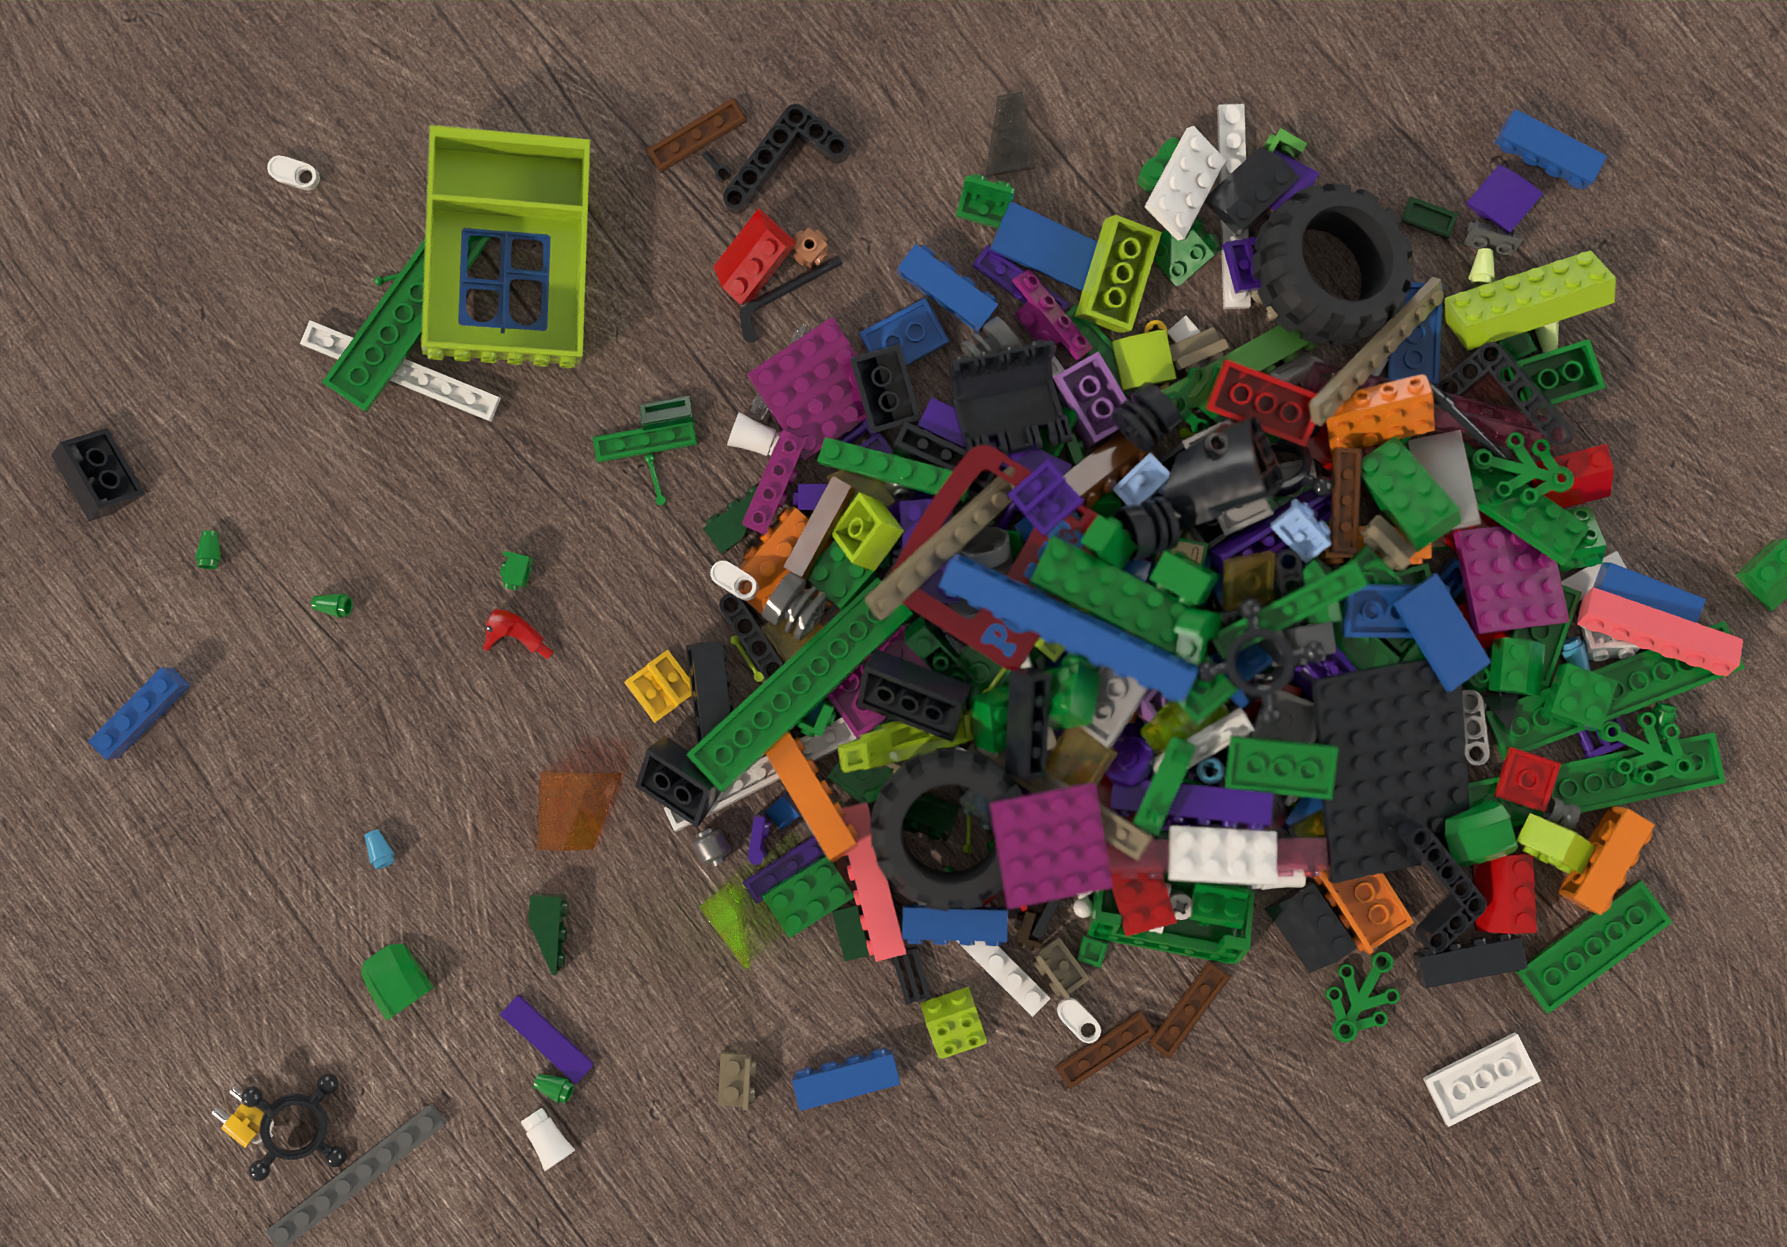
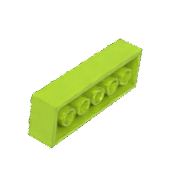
(1530, 300)

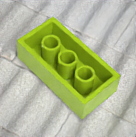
(1118, 274)

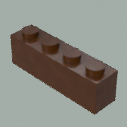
(1104, 469)

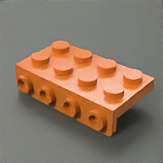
(1381, 413)
(767, 559)
(1366, 908)

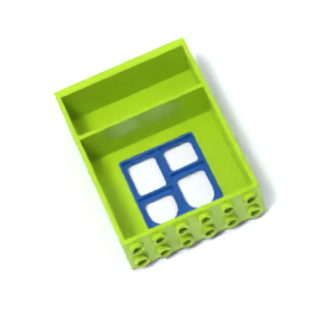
(510, 191)

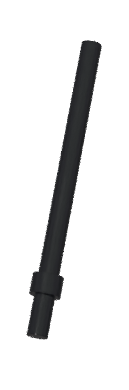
(1446, 403)

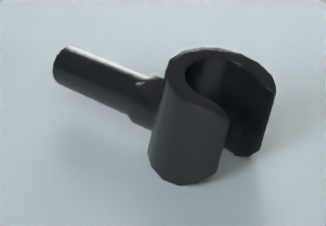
(715, 166)

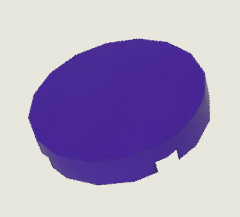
(1131, 763)

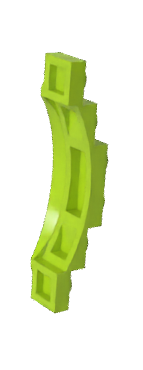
(897, 743)

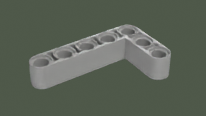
(1480, 738)

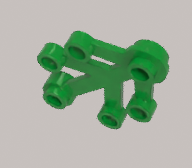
(1185, 402)
(1526, 469)
(1651, 750)
(1360, 999)

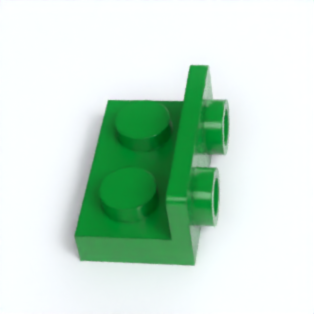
(1218, 904)

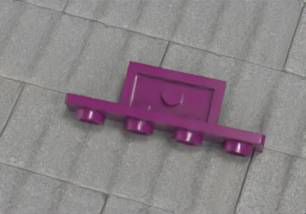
(1045, 317)
(773, 482)

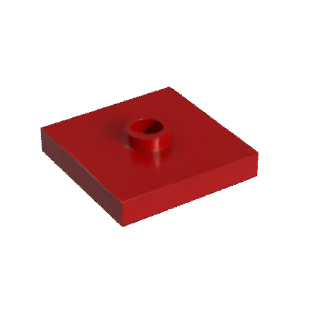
(1527, 779)

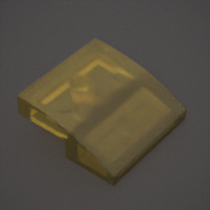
(1079, 758)

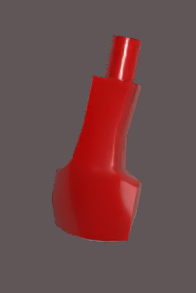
(505, 623)

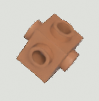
(810, 256)

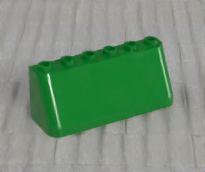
(1182, 938)

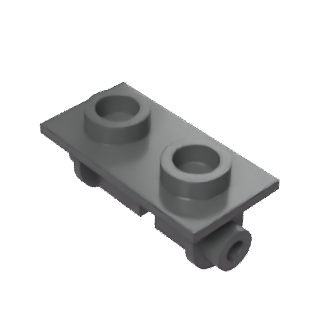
(1481, 236)

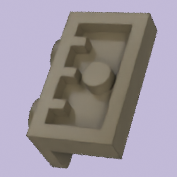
(735, 1079)

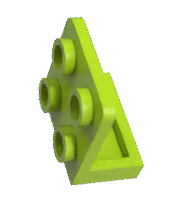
(953, 1023)

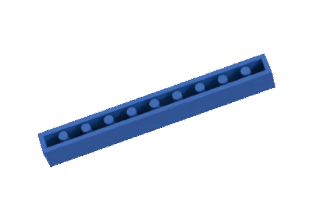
(1068, 627)

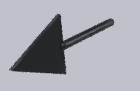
(1502, 704)

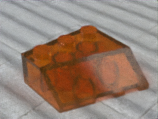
(573, 808)

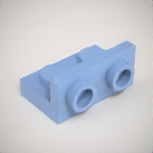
(1143, 481)
(1302, 531)

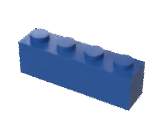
(1550, 150)
(947, 288)
(1648, 591)
(139, 713)
(957, 924)
(846, 1079)

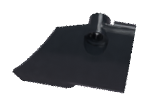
(1222, 476)

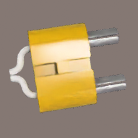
(244, 1123)

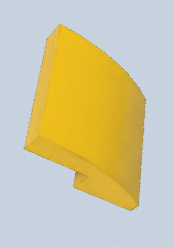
(660, 686)

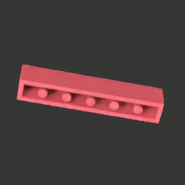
(1660, 632)
(872, 889)

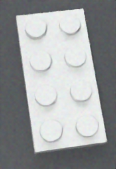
(1185, 183)
(1222, 855)
(1481, 1079)

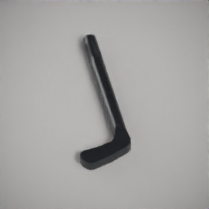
(747, 309)

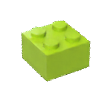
(867, 531)
(1555, 845)

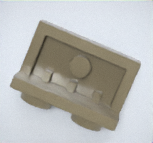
(1190, 351)
(1388, 542)
(1060, 967)

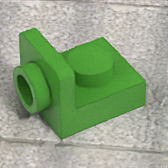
(1286, 143)

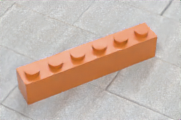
(812, 797)

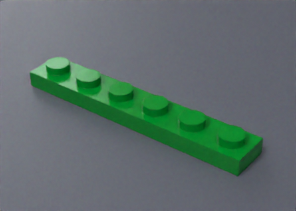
(884, 467)
(1297, 605)

